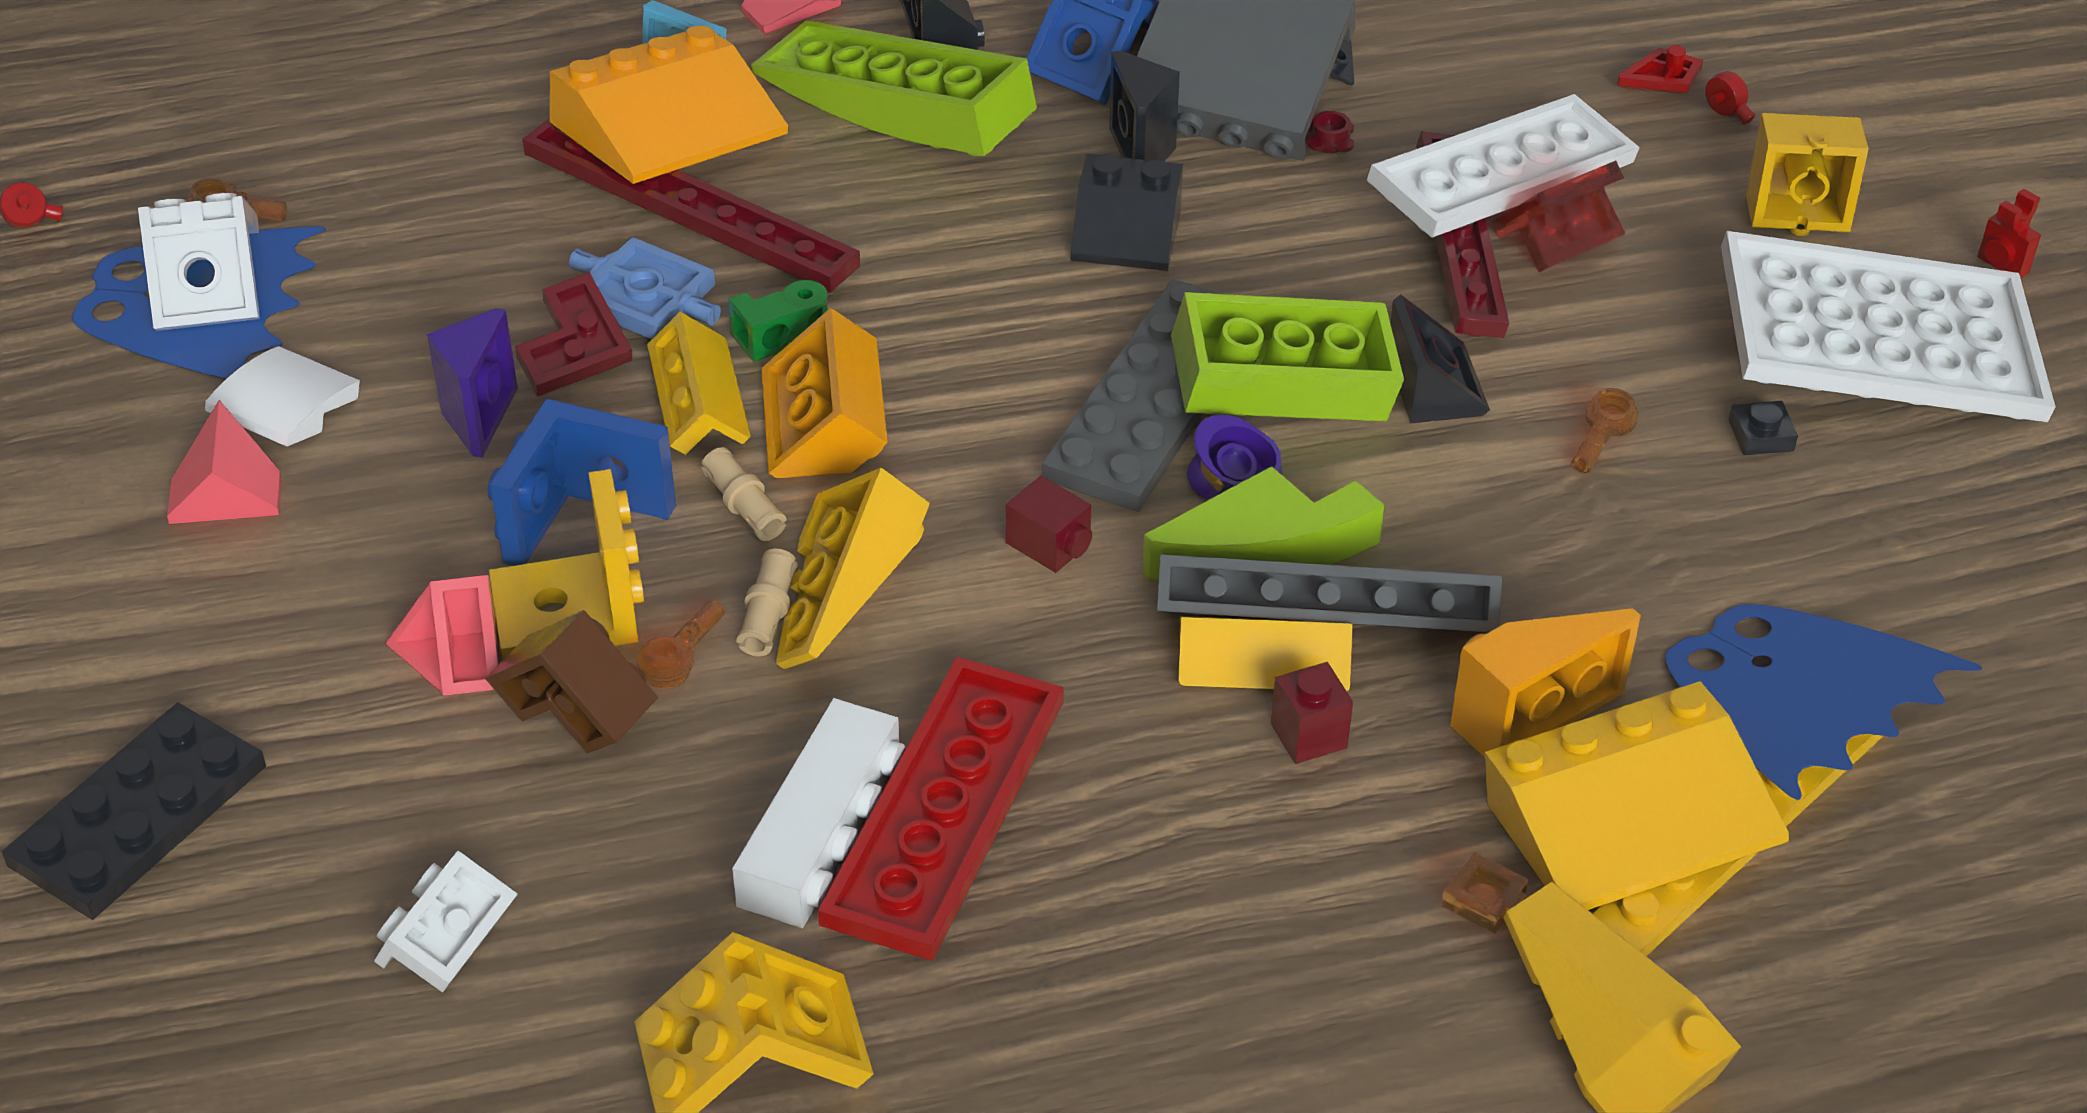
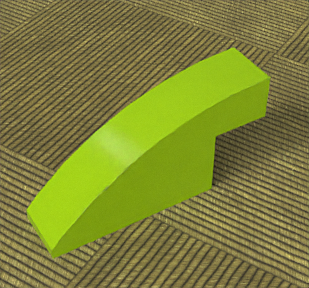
(1270, 522)

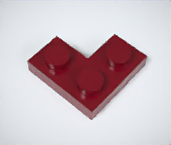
(584, 344)

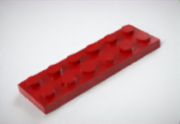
(941, 809)

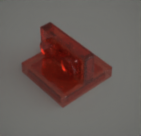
(1566, 218)

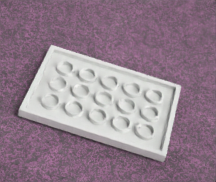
(1884, 327)

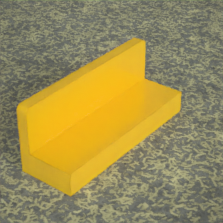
(696, 384)
(1258, 650)

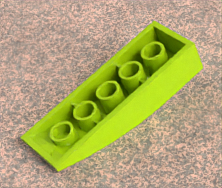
(904, 85)

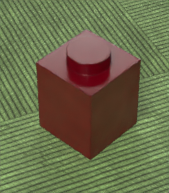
(1048, 524)
(1311, 712)

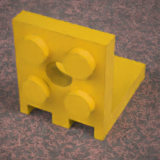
(585, 582)
(745, 1006)

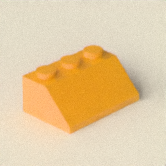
(824, 401)

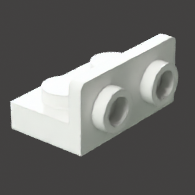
(447, 921)

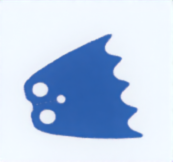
(206, 348)
(1818, 691)

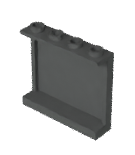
(1249, 66)

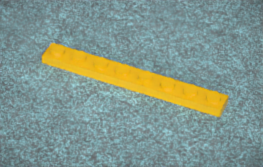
(1656, 912)

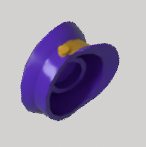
(1229, 454)

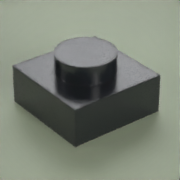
(1763, 428)

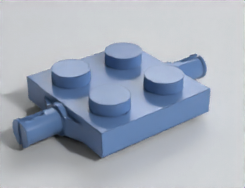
(649, 286)

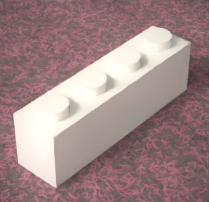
(817, 813)

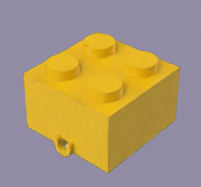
(1806, 172)

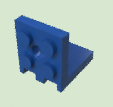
(1112, 29)
(554, 463)

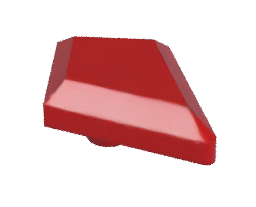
(1662, 71)

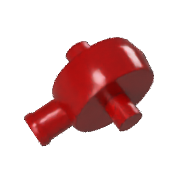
(1729, 95)
(26, 206)

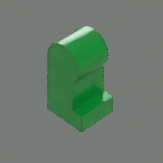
(775, 320)

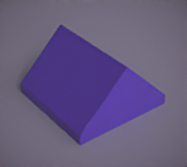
(474, 376)

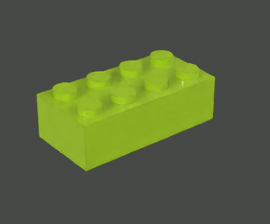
(1286, 357)

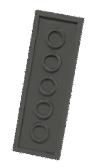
(1131, 418)

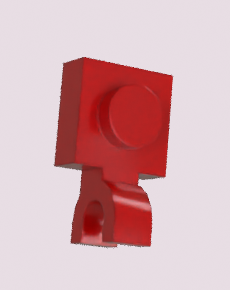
(2008, 239)

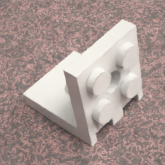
(186, 232)

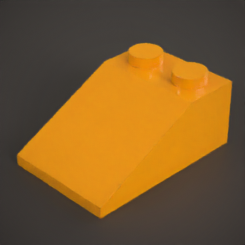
(1541, 675)

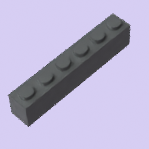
(1329, 593)

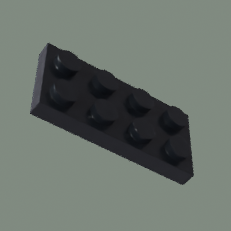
(134, 810)

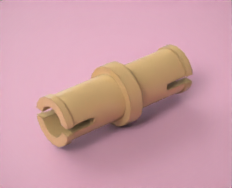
(743, 494)
(766, 602)

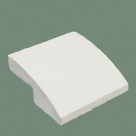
(283, 395)

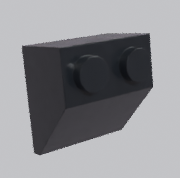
(1127, 212)

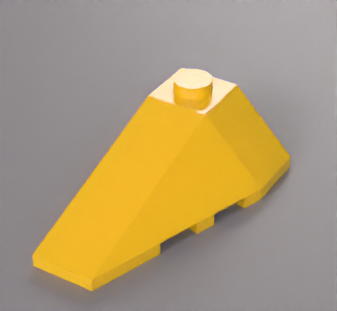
(849, 549)
(1626, 1021)

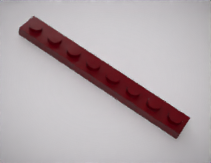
(706, 211)

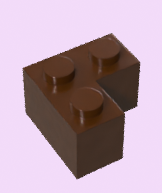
(576, 677)

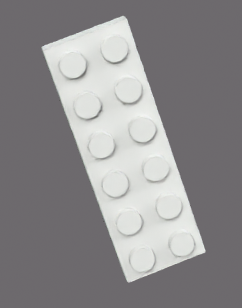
(1499, 164)

